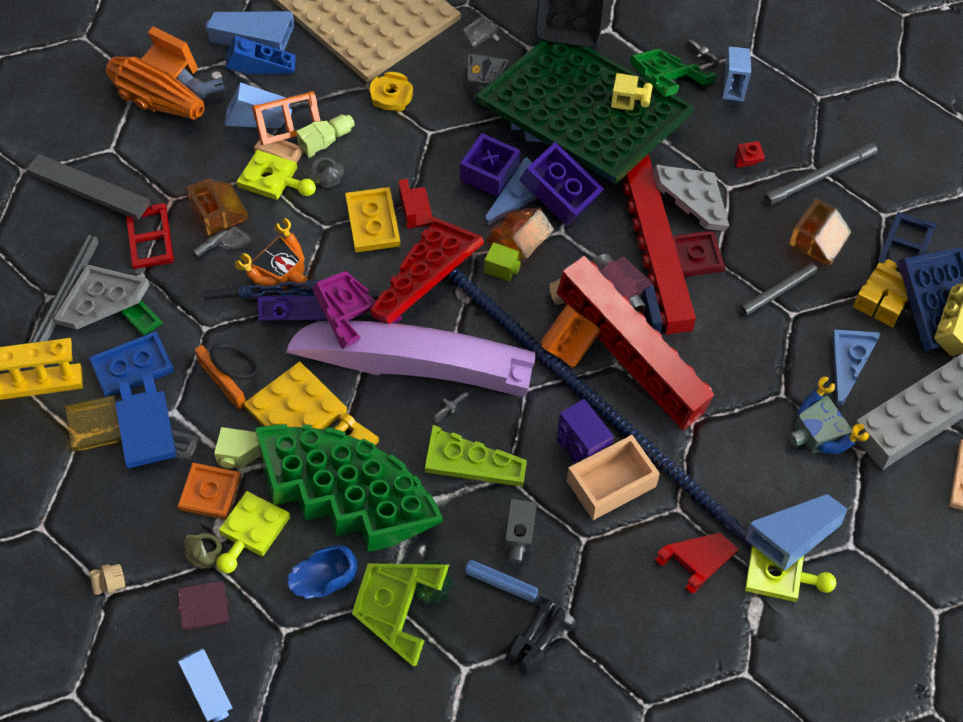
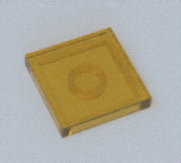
(93, 423)

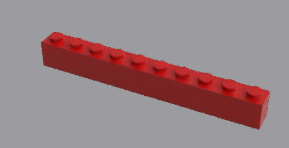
(658, 248)

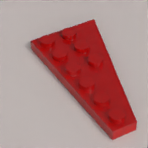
(426, 264)

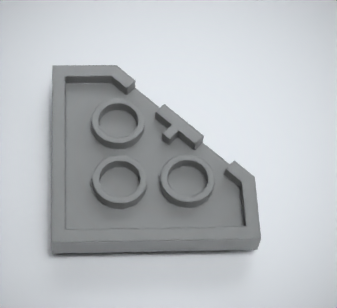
(694, 193)
(99, 295)

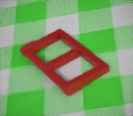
(165, 233)

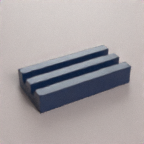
(652, 310)

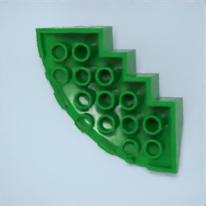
(346, 481)

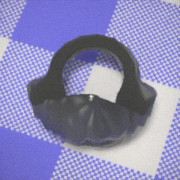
(330, 176)

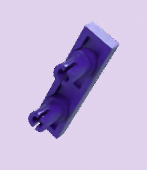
(290, 308)

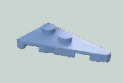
(512, 197)
(850, 355)

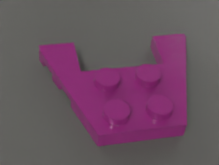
(343, 300)

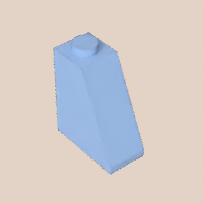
(736, 73)
(240, 111)
(205, 685)

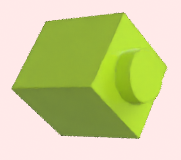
(502, 262)

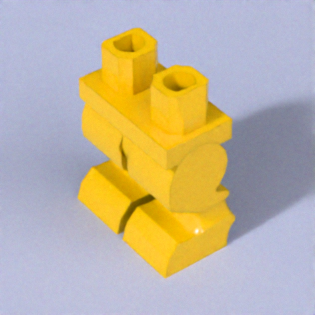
(882, 283)

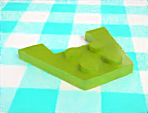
(386, 601)

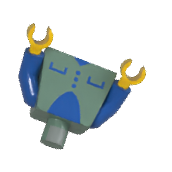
(822, 425)

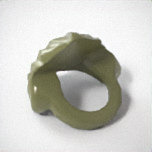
(196, 553)

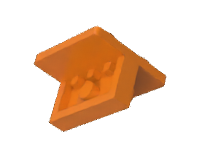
(570, 336)

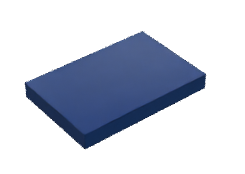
(131, 363)

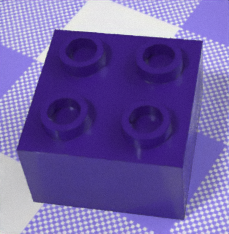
(489, 165)
(582, 432)

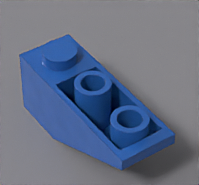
(257, 58)

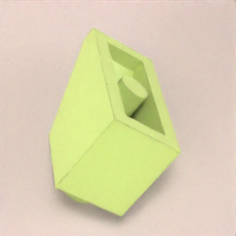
(236, 448)

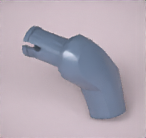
(199, 88)

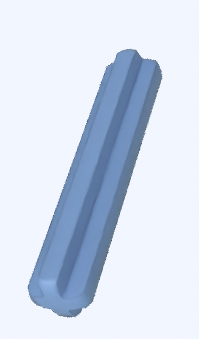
(501, 580)

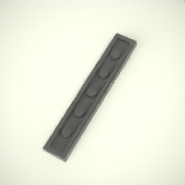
(88, 186)

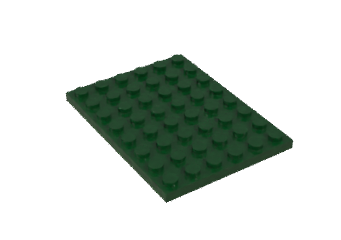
(567, 98)

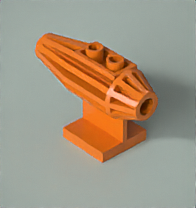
(153, 80)

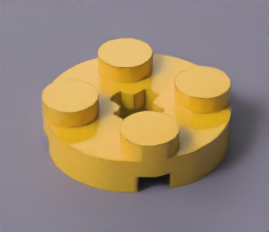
(391, 101)

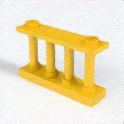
(40, 379)

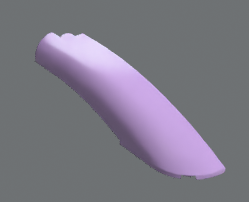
(420, 353)

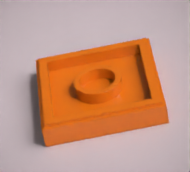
(209, 491)

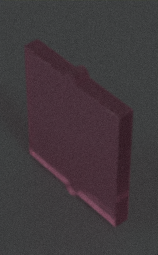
(626, 277)
(203, 605)

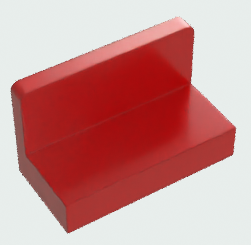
(414, 205)

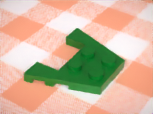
(661, 67)

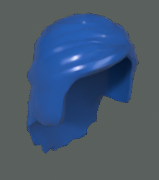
(323, 572)

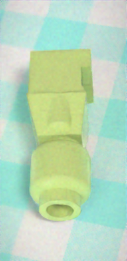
(322, 134)

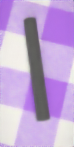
(778, 289)

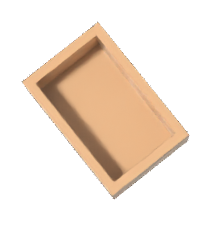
(612, 477)

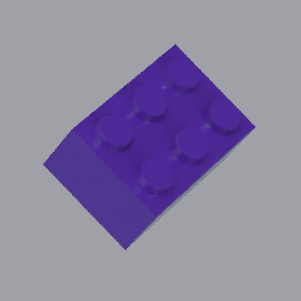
(561, 184)

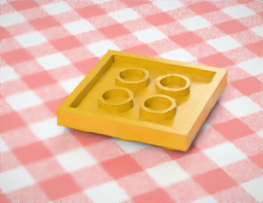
(296, 400)

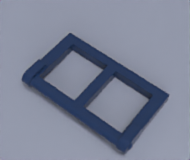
(921, 249)

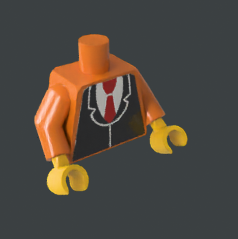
(278, 262)

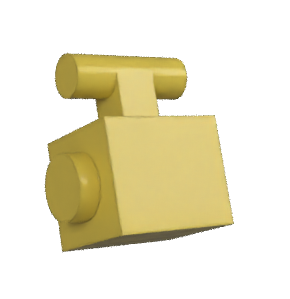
(626, 92)

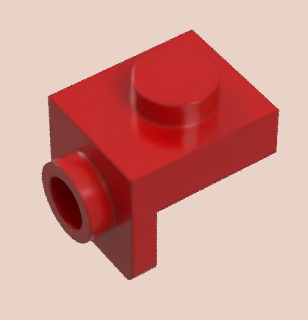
(748, 154)

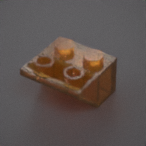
(216, 205)
(522, 231)
(820, 232)

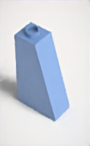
(265, 28)
(796, 530)

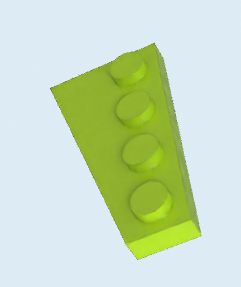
(461, 458)

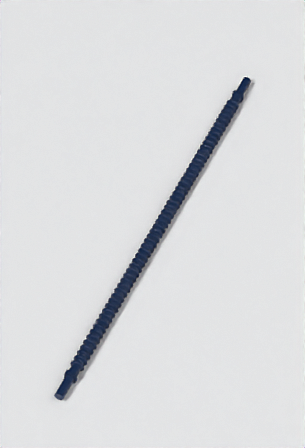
(562, 371)

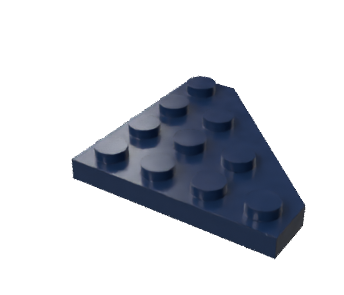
(928, 286)

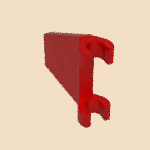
(699, 556)

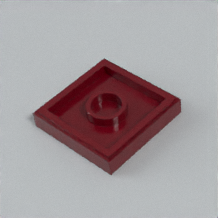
(699, 253)

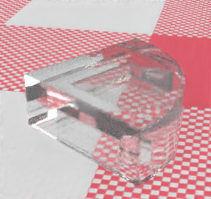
(235, 239)

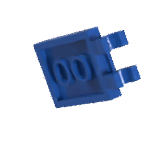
(144, 425)

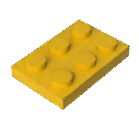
(372, 219)

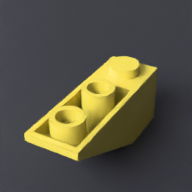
(950, 329)

